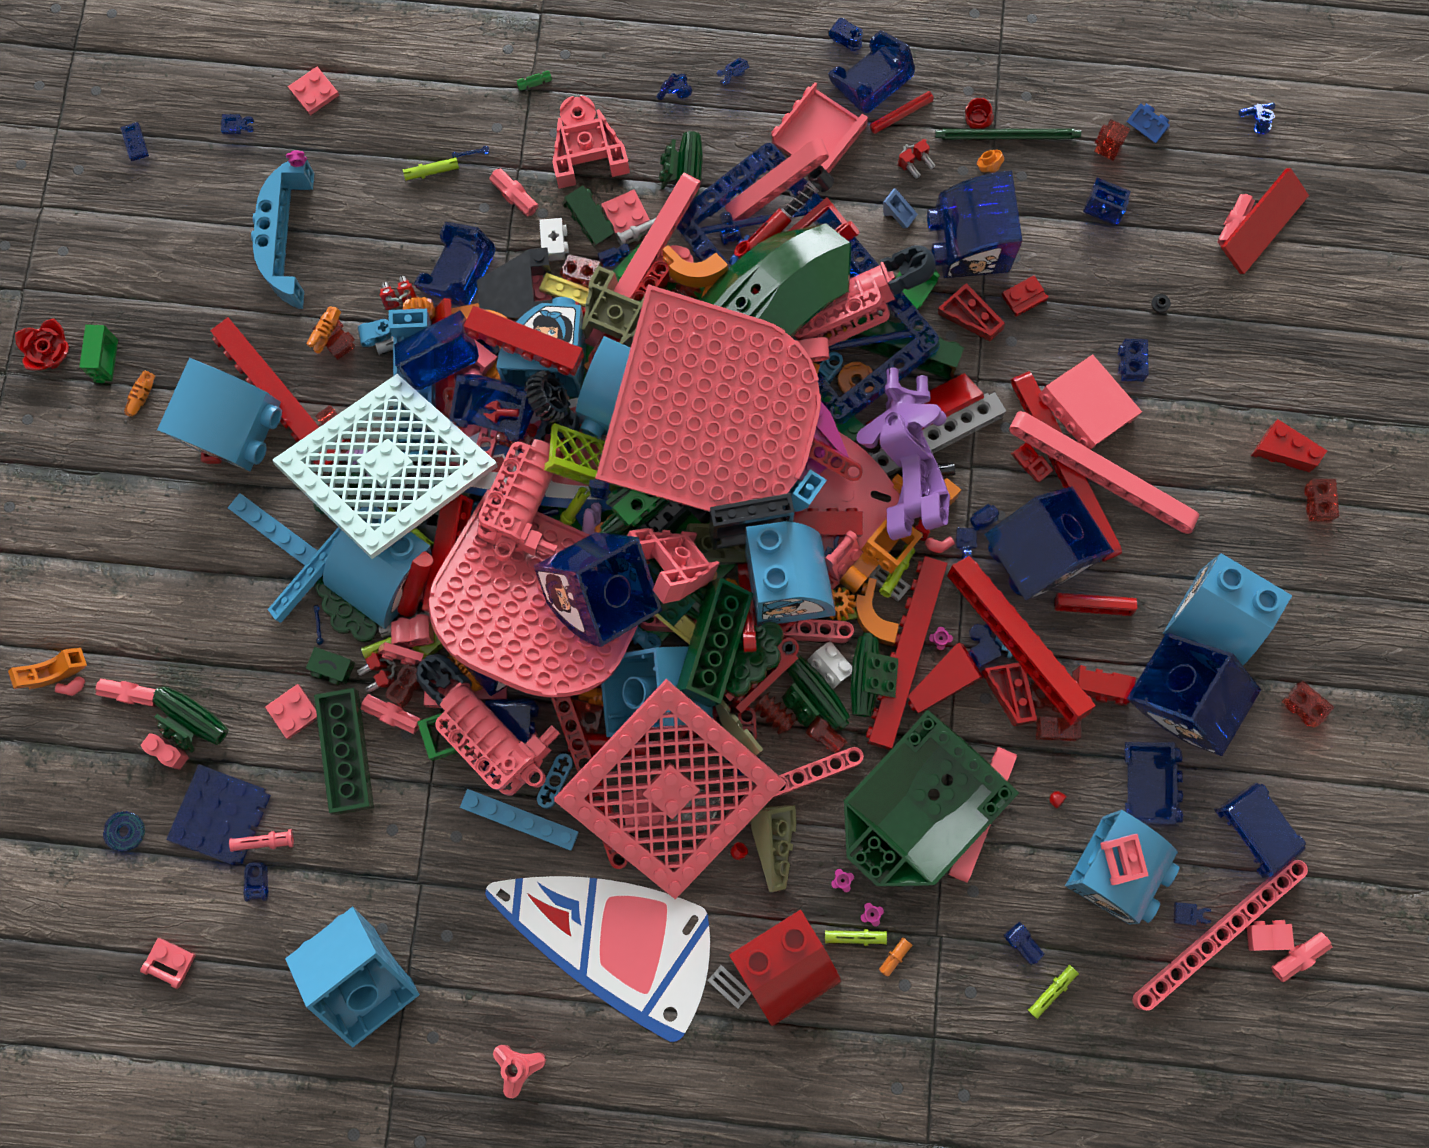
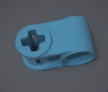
(374, 332)
(829, 371)

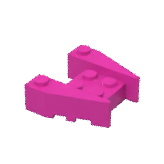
(827, 433)

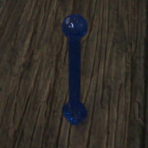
(485, 149)
(319, 640)

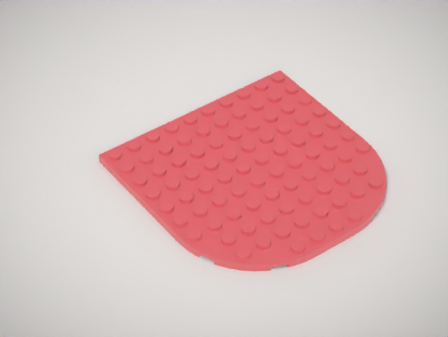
(710, 406)
(499, 622)

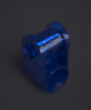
(845, 32)
(257, 883)

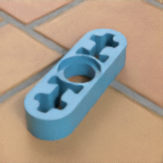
(566, 770)

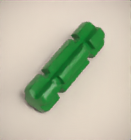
(534, 80)

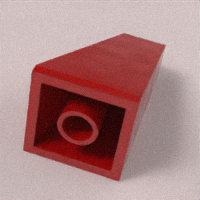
(948, 677)

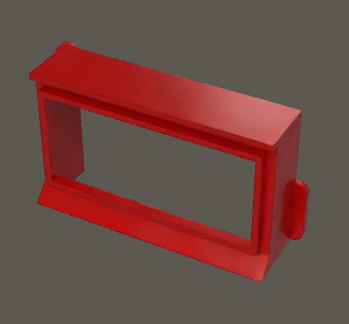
(846, 229)

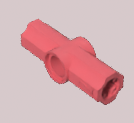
(513, 192)
(1236, 216)
(125, 692)
(390, 714)
(1301, 957)

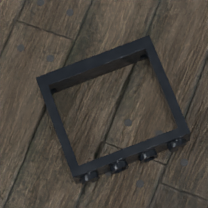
(745, 514)

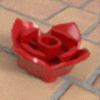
(33, 341)

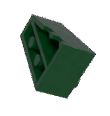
(588, 216)

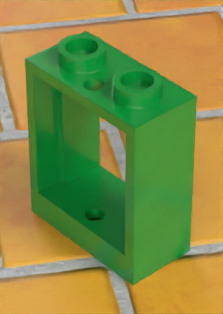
(98, 353)
(433, 754)

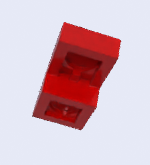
(1031, 462)

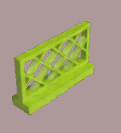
(568, 467)

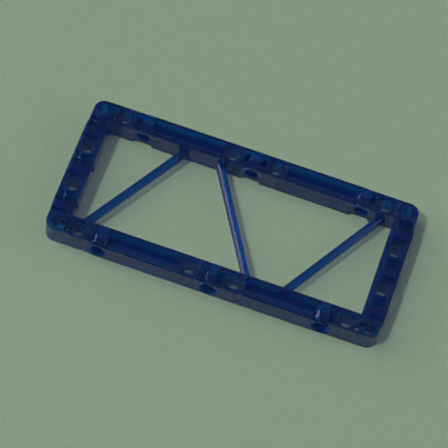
(901, 307)

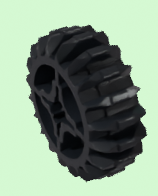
(547, 396)

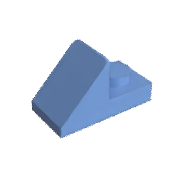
(899, 208)

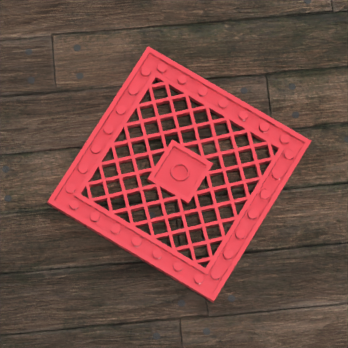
(670, 790)

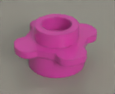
(296, 158)
(941, 632)
(848, 877)
(866, 917)

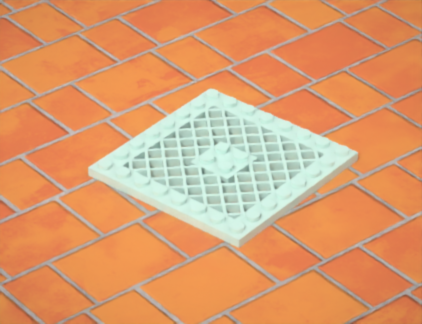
(384, 465)

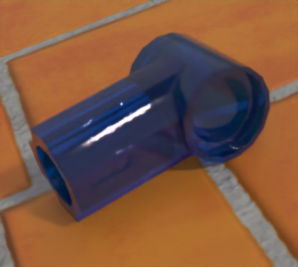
(1021, 940)

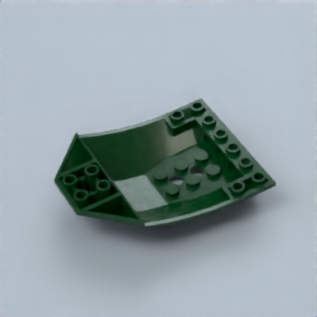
(796, 273)
(900, 832)

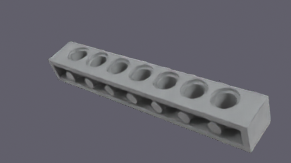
(994, 412)

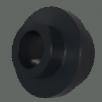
(1158, 307)

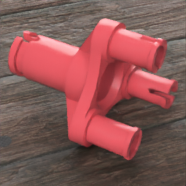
(525, 1064)

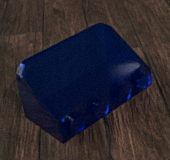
(436, 352)

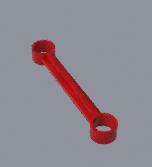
(749, 636)

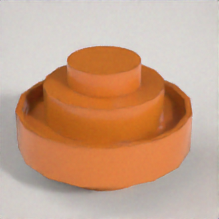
(990, 161)

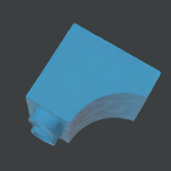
(350, 977)

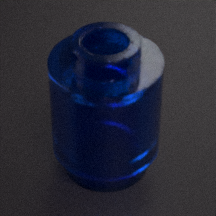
(984, 517)

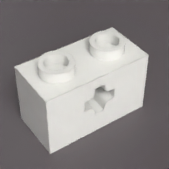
(550, 230)

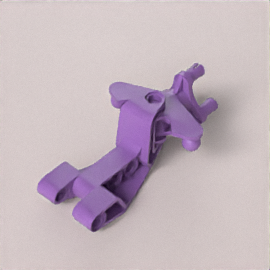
(901, 437)

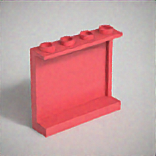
(818, 118)
(1089, 402)

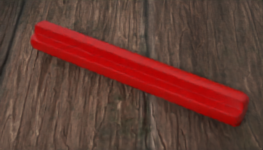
(901, 112)

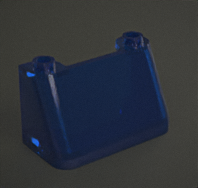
(877, 74)
(459, 265)
(476, 391)
(1262, 829)

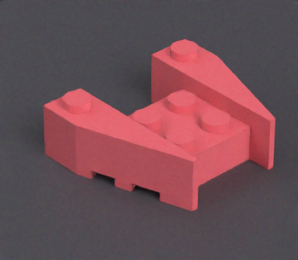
(587, 143)
(681, 560)

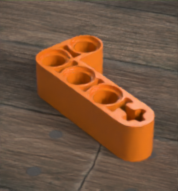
(864, 565)

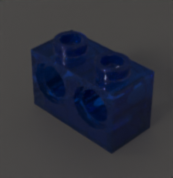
(1138, 360)

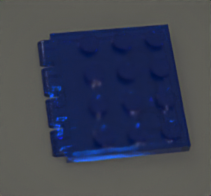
(217, 811)

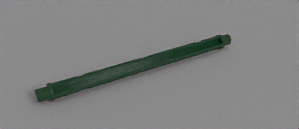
(947, 134)

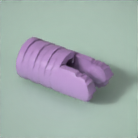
(591, 518)

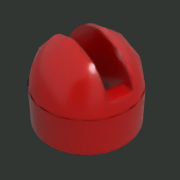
(1057, 799)
(739, 851)

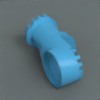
(643, 639)

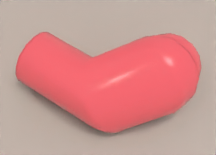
(72, 688)

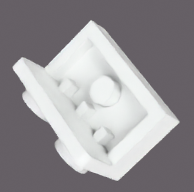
(831, 664)

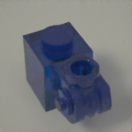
(987, 649)

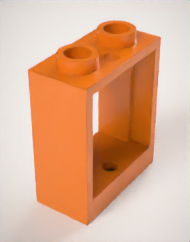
(882, 557)

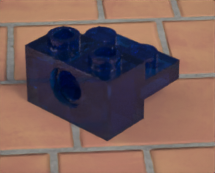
(1107, 201)

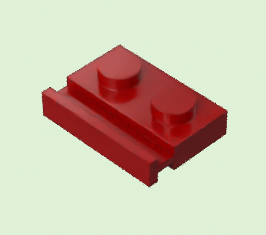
(1024, 295)

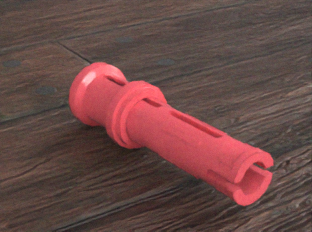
(271, 840)

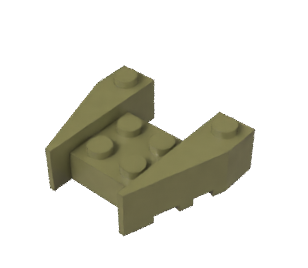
(610, 310)

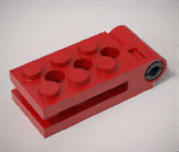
(788, 650)

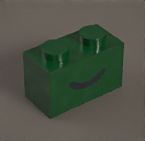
(330, 666)

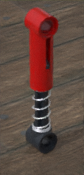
(818, 181)

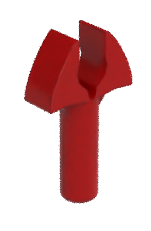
(499, 411)

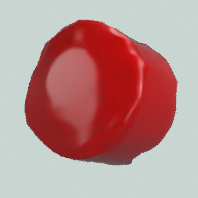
(979, 113)

